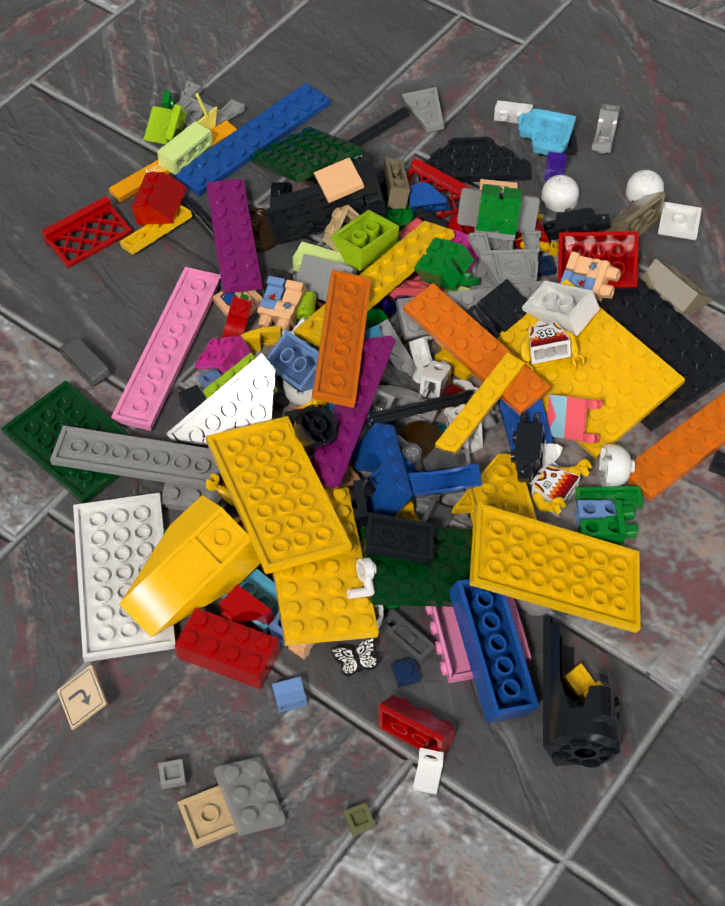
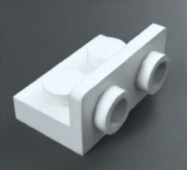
(510, 111)

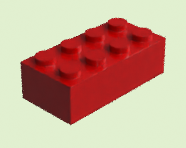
(227, 648)

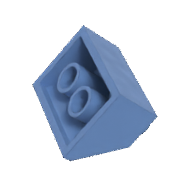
(294, 361)

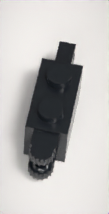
(576, 221)
(529, 447)

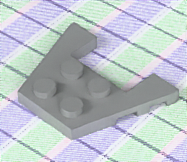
(195, 112)
(515, 265)

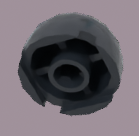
(315, 427)

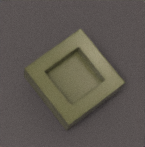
(359, 819)

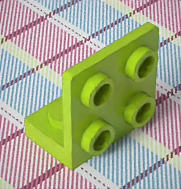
(165, 124)

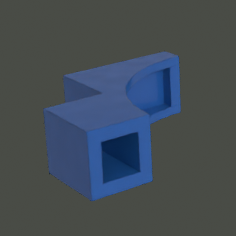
(445, 481)

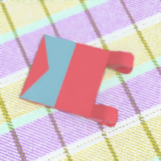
(568, 417)

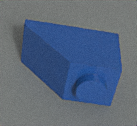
(427, 197)

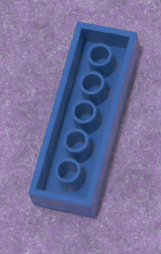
(493, 652)

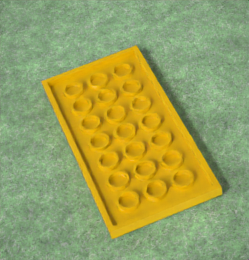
(278, 495)
(555, 568)
(315, 594)

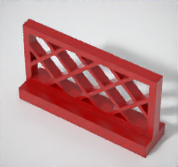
(439, 179)
(78, 222)

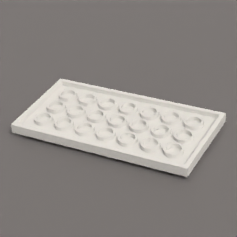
(111, 549)

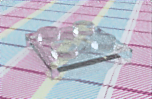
(678, 670)

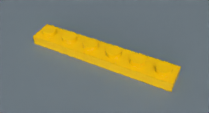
(480, 404)

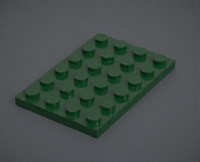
(304, 154)
(39, 428)
(420, 584)

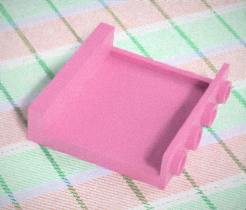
(451, 646)

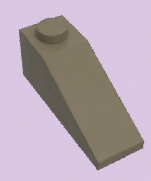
(396, 183)

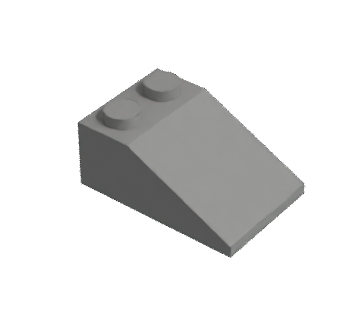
(316, 274)

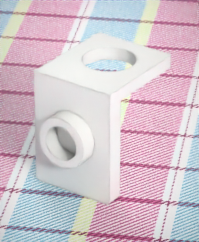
(420, 351)
(428, 771)

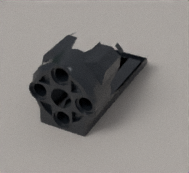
(309, 212)
(572, 733)

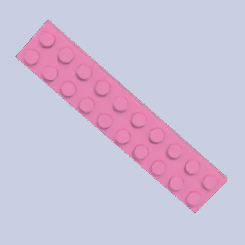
(166, 349)

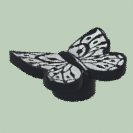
(356, 659)

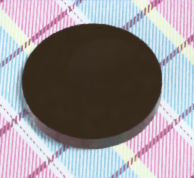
(261, 230)
(423, 435)

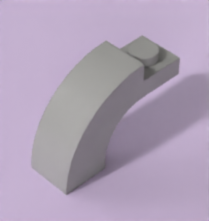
(606, 128)
(393, 396)

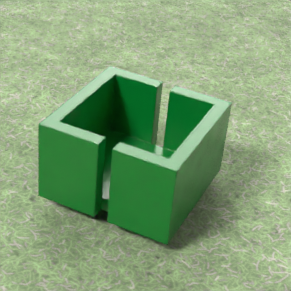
(497, 212)
(437, 264)

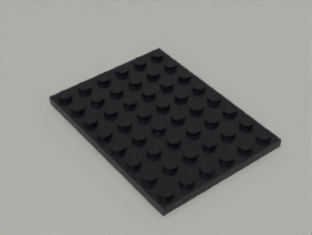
(674, 341)

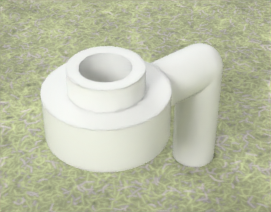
(365, 570)

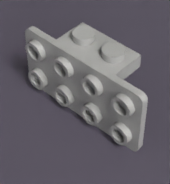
(469, 211)

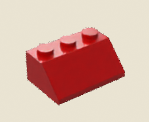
(158, 199)
(414, 725)

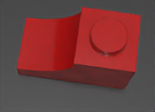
(237, 317)
(243, 607)

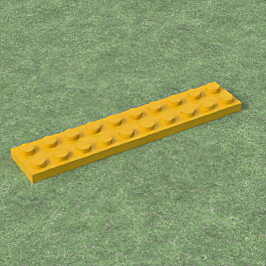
(384, 273)

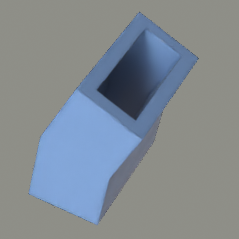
(289, 694)

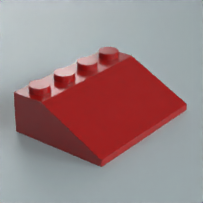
(615, 247)

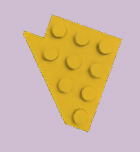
(498, 490)

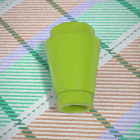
(307, 306)

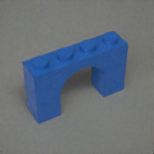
(377, 448)

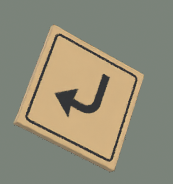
(82, 697)

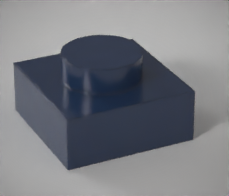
(545, 266)
(405, 672)

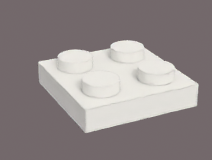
(679, 221)

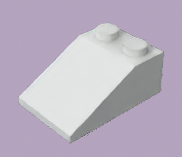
(562, 304)

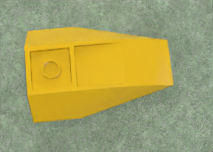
(190, 567)

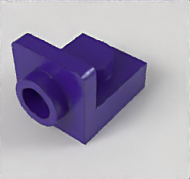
(555, 164)

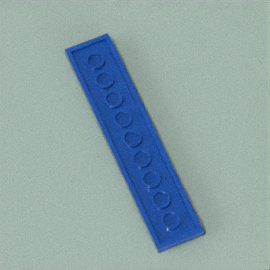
(260, 132)

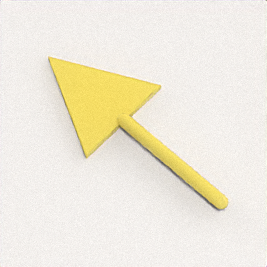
(209, 119)

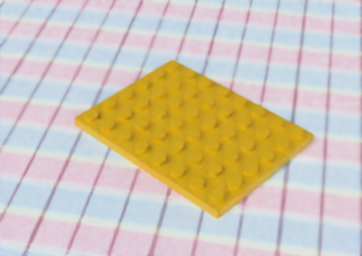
(615, 370)

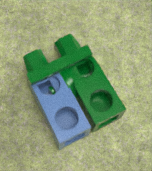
(605, 520)

